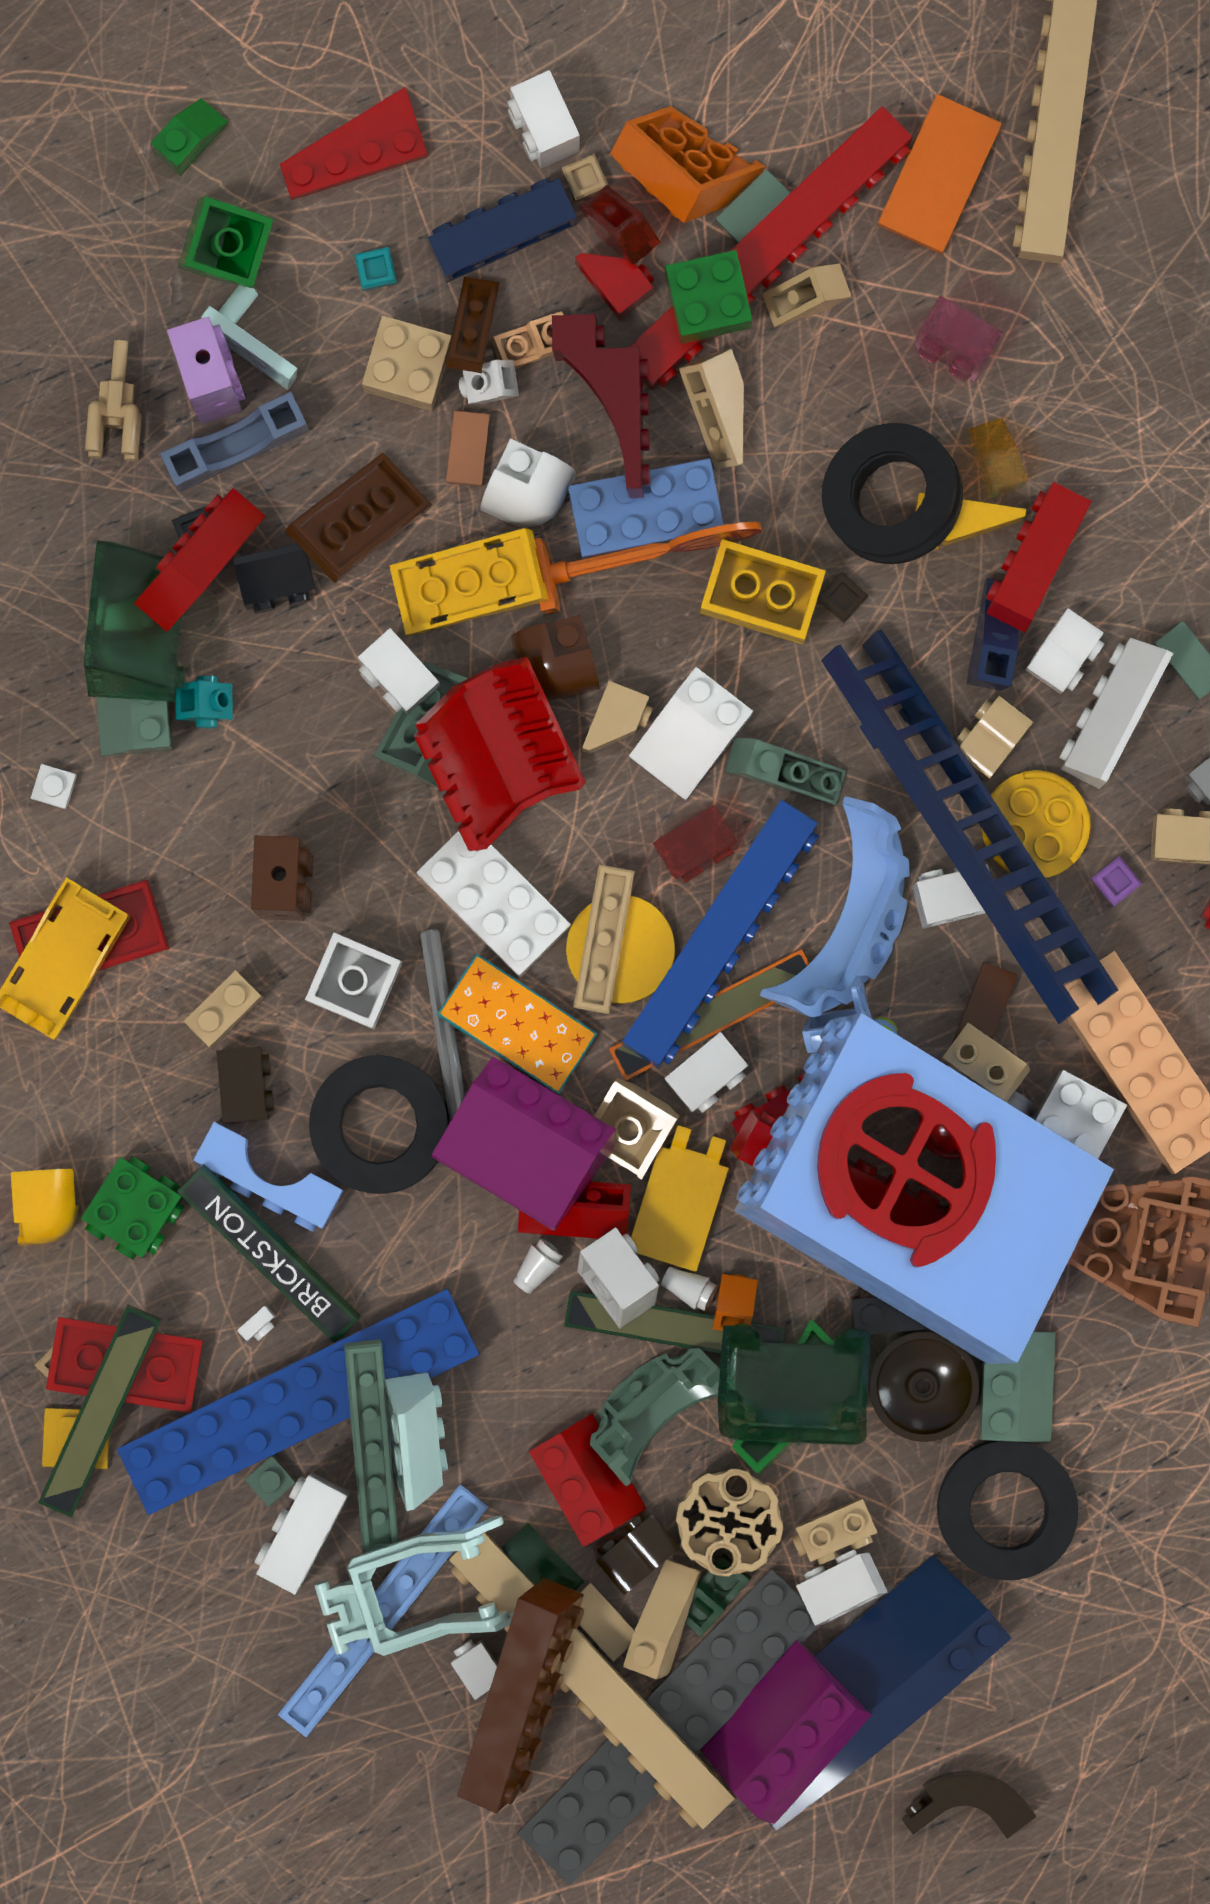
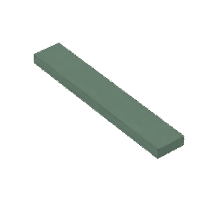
(371, 1444)

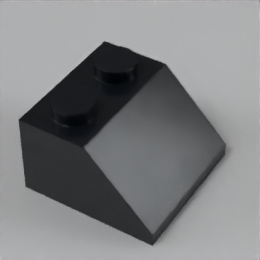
(274, 578)

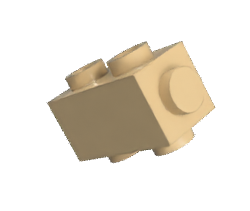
(834, 1530)

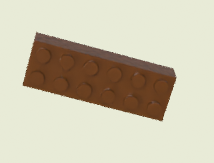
(521, 1695)

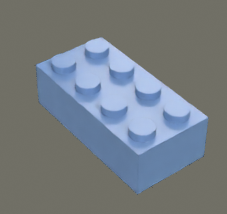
(675, 504)

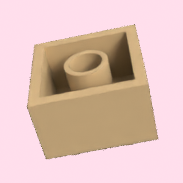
(407, 363)

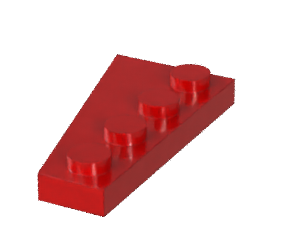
(364, 146)

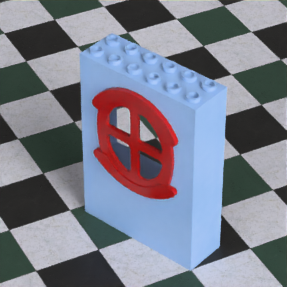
(1008, 1227)

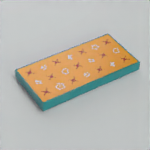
(516, 1024)

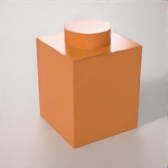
(734, 1301)

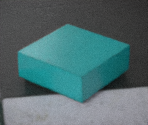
(375, 269)

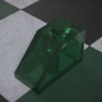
(539, 1559)

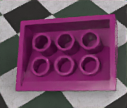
(524, 1143)
(784, 1733)

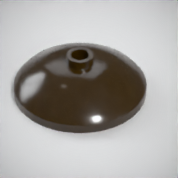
(950, 1394)

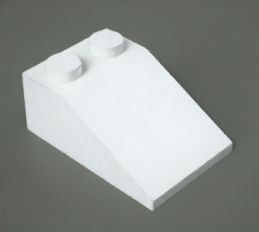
(691, 733)

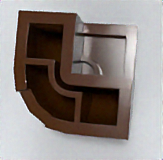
(558, 657)

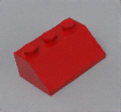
(584, 1484)

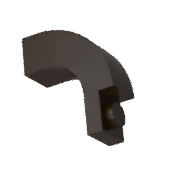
(972, 1790)

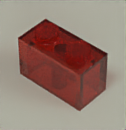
(620, 224)
(695, 844)

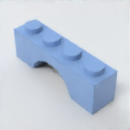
(309, 1199)

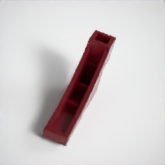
(617, 382)

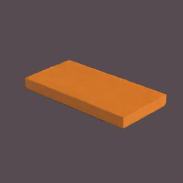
(939, 174)

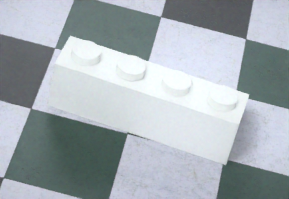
(1115, 712)

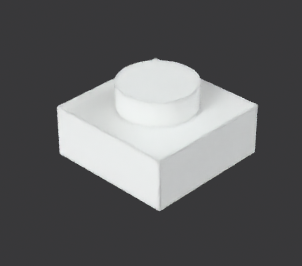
(53, 786)
(258, 1325)

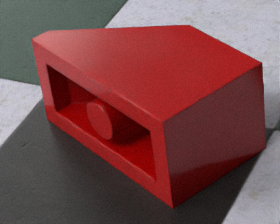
(616, 281)

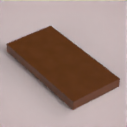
(358, 517)

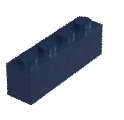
(502, 229)

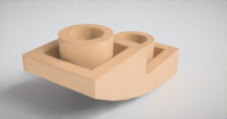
(526, 343)

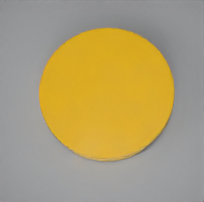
(1046, 817)
(644, 954)

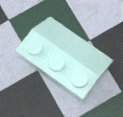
(415, 1437)

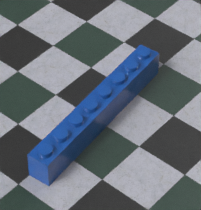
(720, 934)

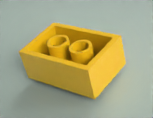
(762, 591)

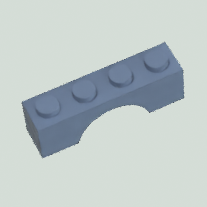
(215, 453)

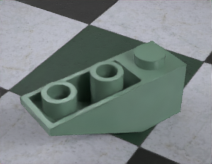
(785, 770)

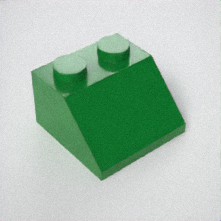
(225, 242)

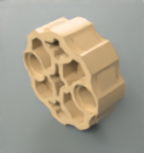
(743, 1556)

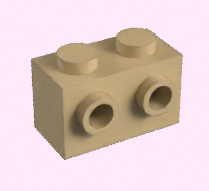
(986, 1063)

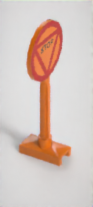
(563, 572)

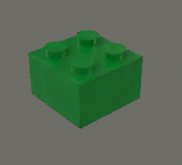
(708, 296)

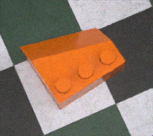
(682, 163)

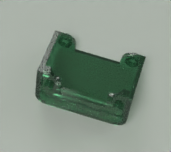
(124, 647)
(794, 1388)

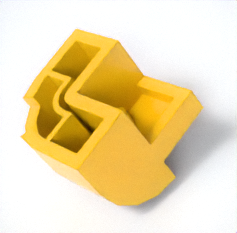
(43, 1205)

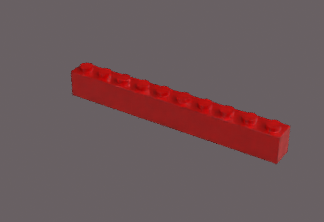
(789, 227)

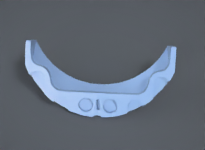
(868, 920)

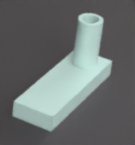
(244, 343)

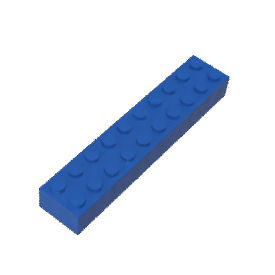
(288, 1405)

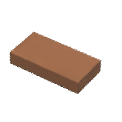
(468, 448)

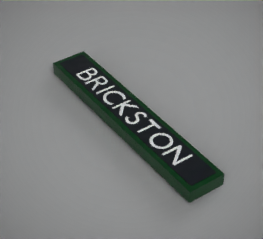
(269, 1253)

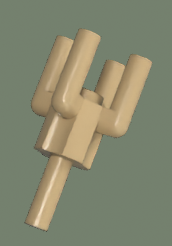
(115, 410)

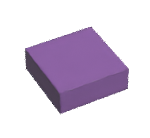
(1116, 881)

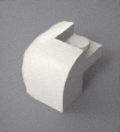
(527, 486)

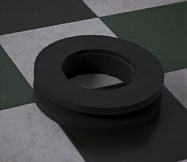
(862, 457)
(328, 1112)
(1059, 1510)

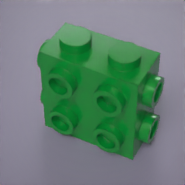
(133, 1208)

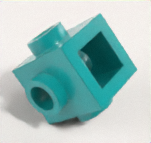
(211, 699)

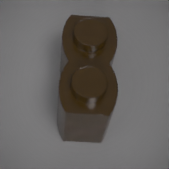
(636, 1553)

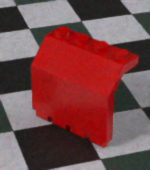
(496, 750)

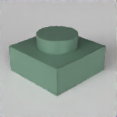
(270, 1480)

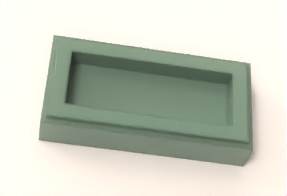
(752, 206)
(1189, 659)

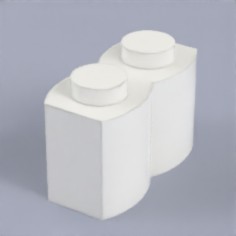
(1065, 651)

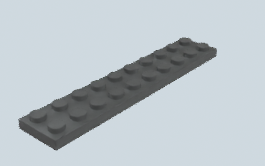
(693, 1702)

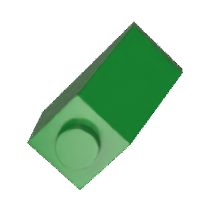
(188, 135)

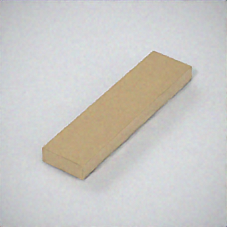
(603, 939)

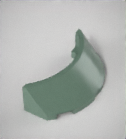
(647, 1403)

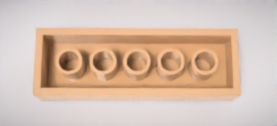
(1144, 1067)

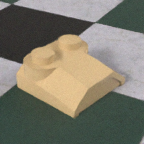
(640, 1124)

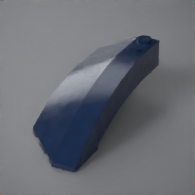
(903, 1663)

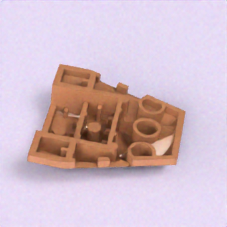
(1152, 1246)

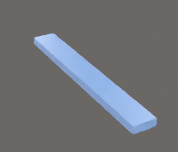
(394, 1599)

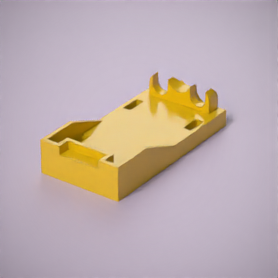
(469, 582)
(62, 958)

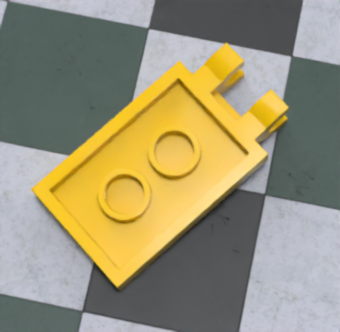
(680, 1202)

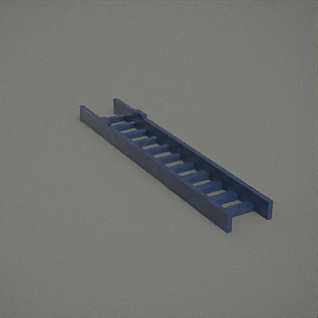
(986, 813)

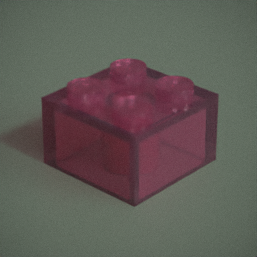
(956, 339)

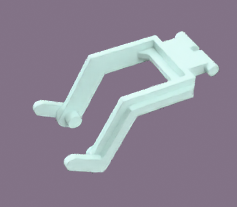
(360, 1610)

